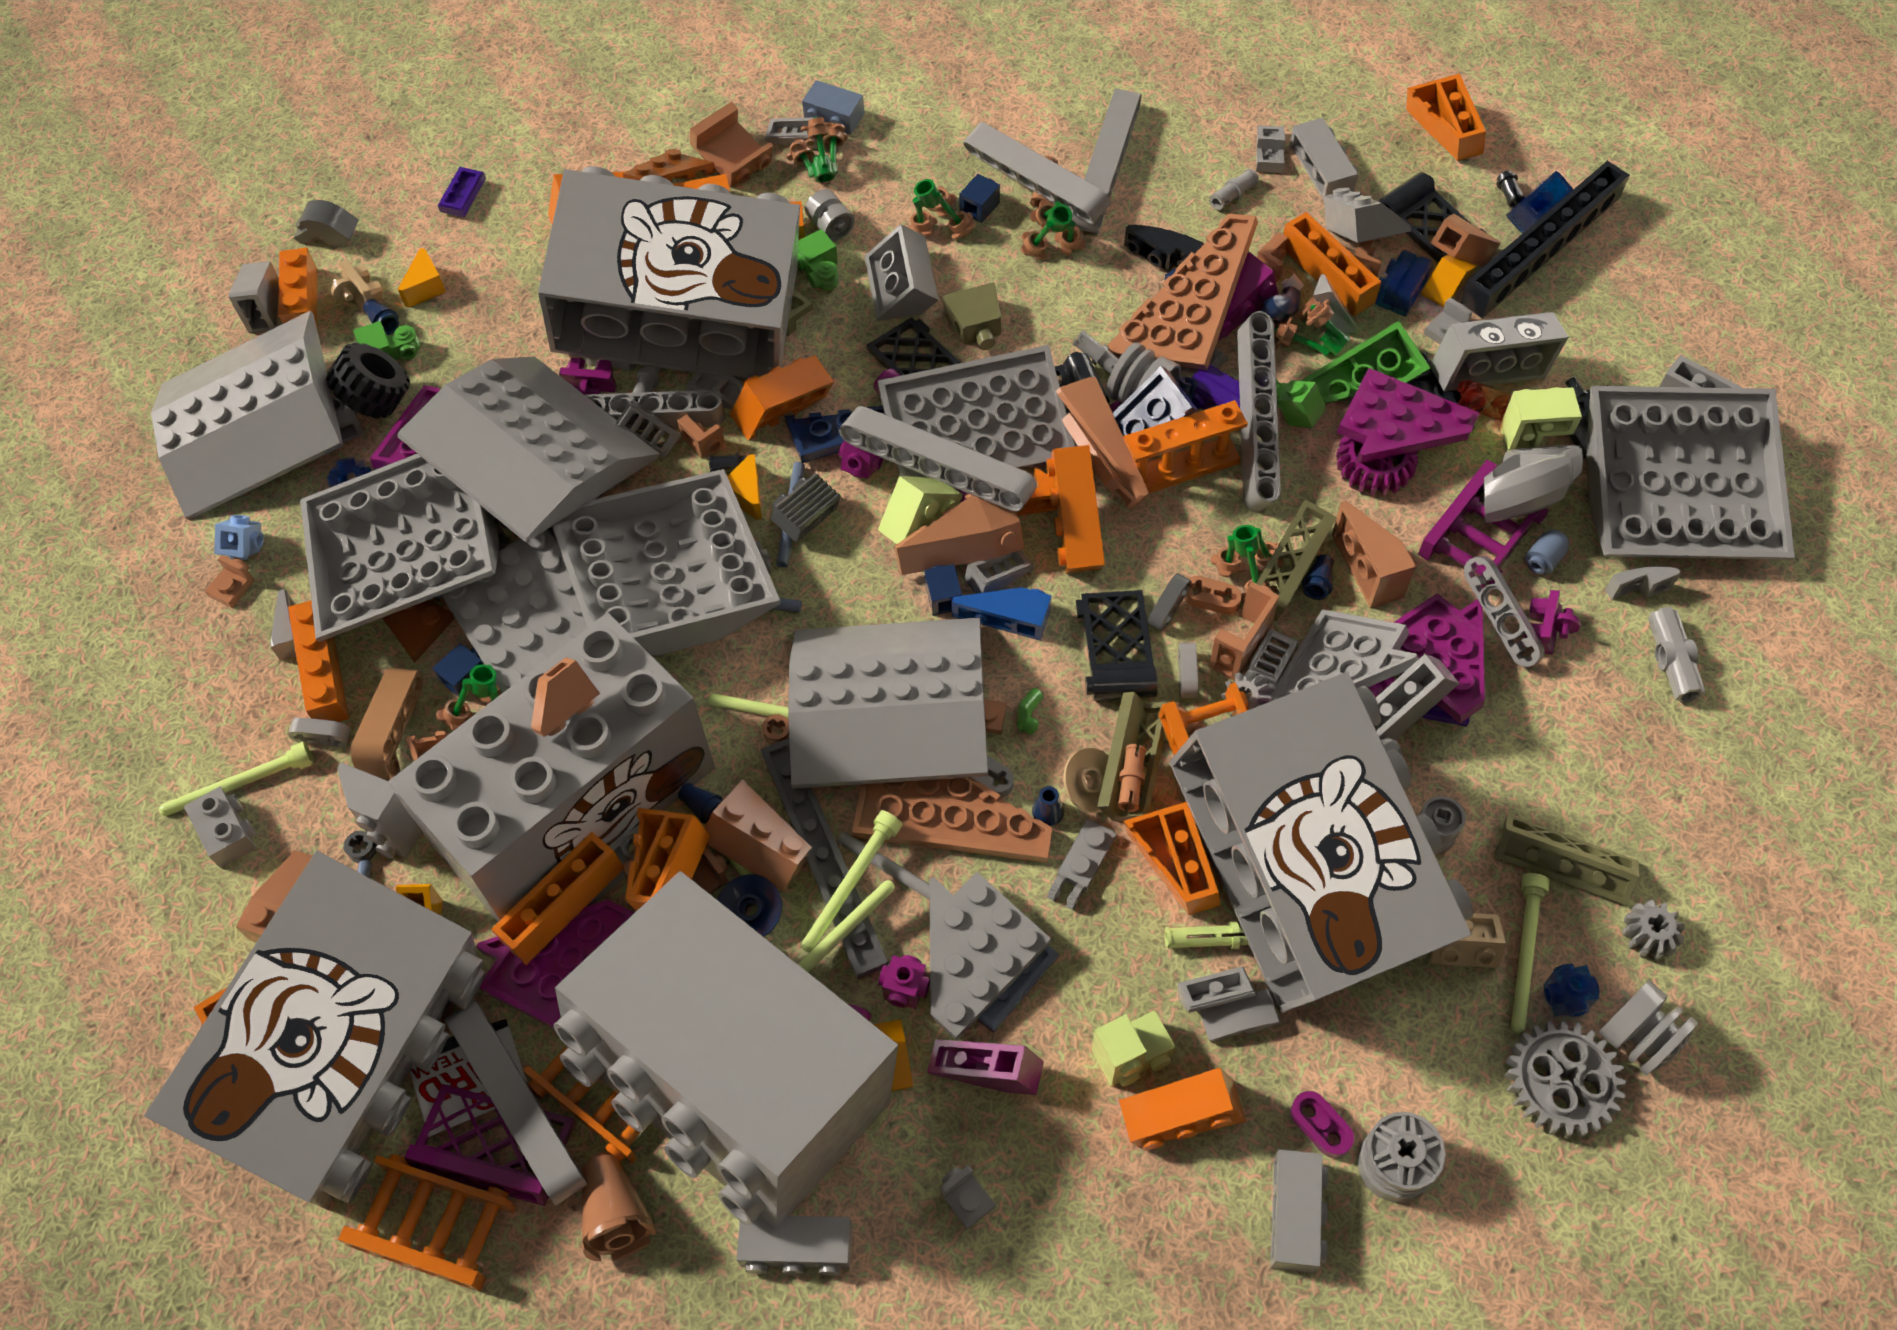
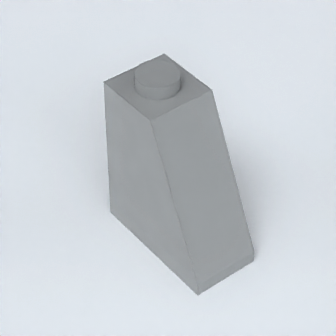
(256, 296)

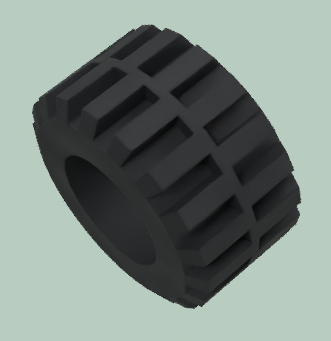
(368, 380)

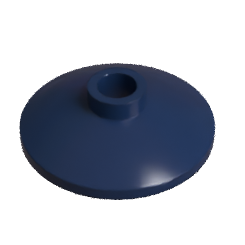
(753, 890)

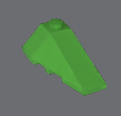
(1386, 352)

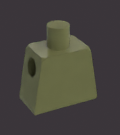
(974, 314)

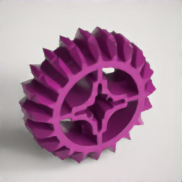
(1377, 473)

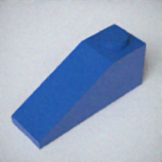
(1009, 610)

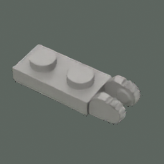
(1083, 861)

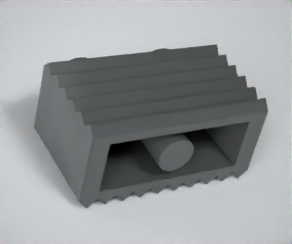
(804, 507)

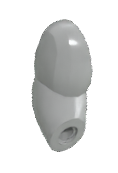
(1530, 480)

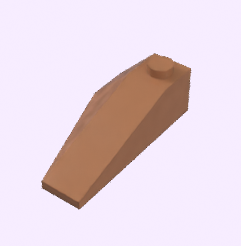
(963, 535)

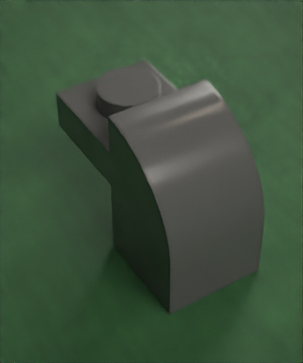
(327, 222)

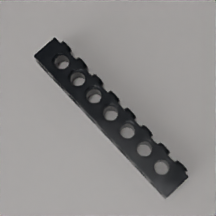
(1544, 239)

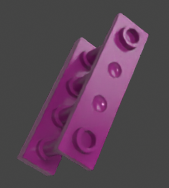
(1454, 522)

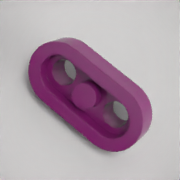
(1324, 1123)

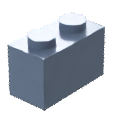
(834, 105)

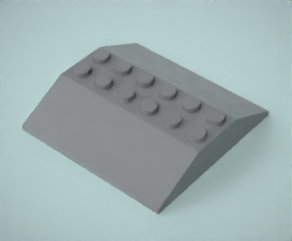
(246, 417)
(524, 443)
(1688, 473)
(392, 544)
(667, 562)
(887, 703)

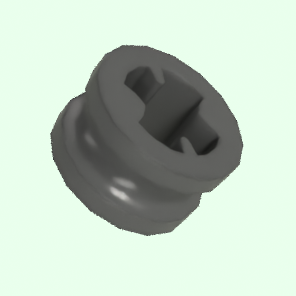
(355, 838)

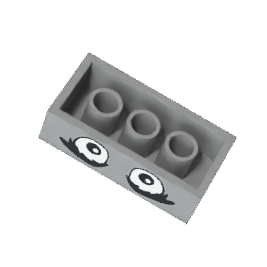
(1499, 350)

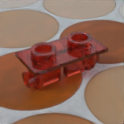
(1483, 399)

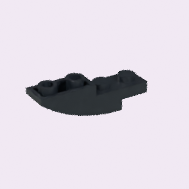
(1159, 245)

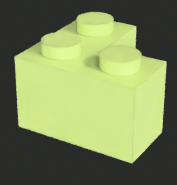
(1539, 414)
(916, 504)
(1132, 1047)

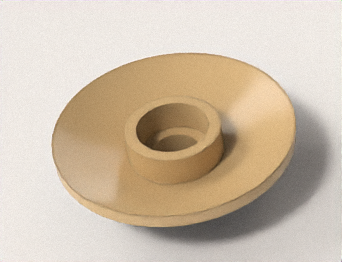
(1087, 764)

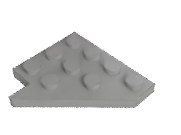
(1347, 644)
(975, 950)

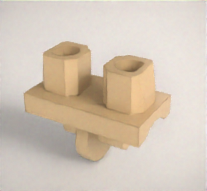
(353, 285)

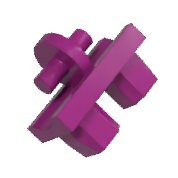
(588, 380)
(1554, 620)

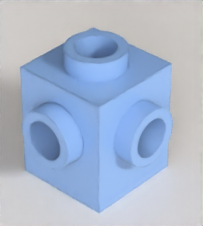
(238, 537)

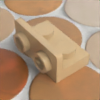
(1480, 949)

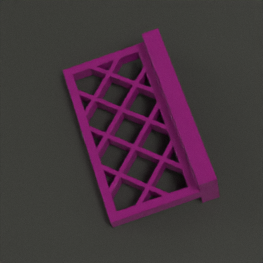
(472, 1169)

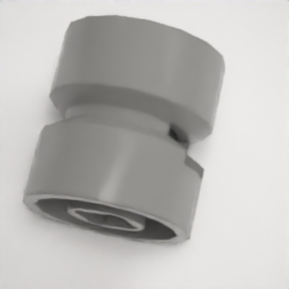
(829, 214)
(1447, 817)

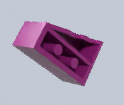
(1253, 287)

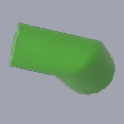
(1025, 709)

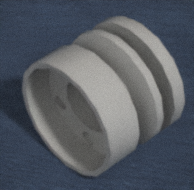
(1134, 369)
(1649, 1028)
(1390, 1174)

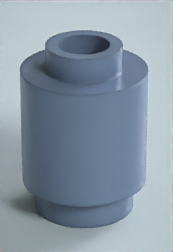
(1547, 552)

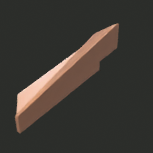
(1095, 425)

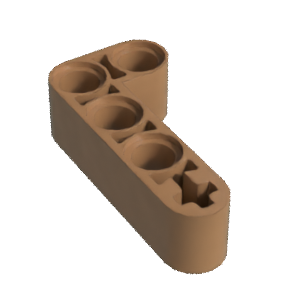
(385, 723)

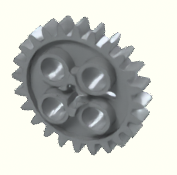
(1591, 1066)

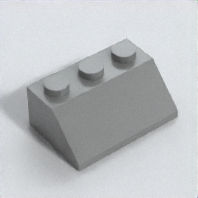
(1360, 216)
(901, 275)
(379, 812)

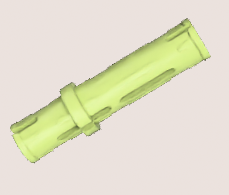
(1177, 936)

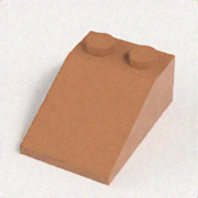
(1373, 556)
(271, 895)

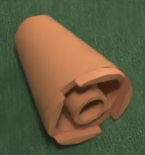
(612, 1211)

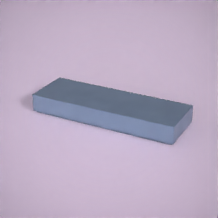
(1013, 995)

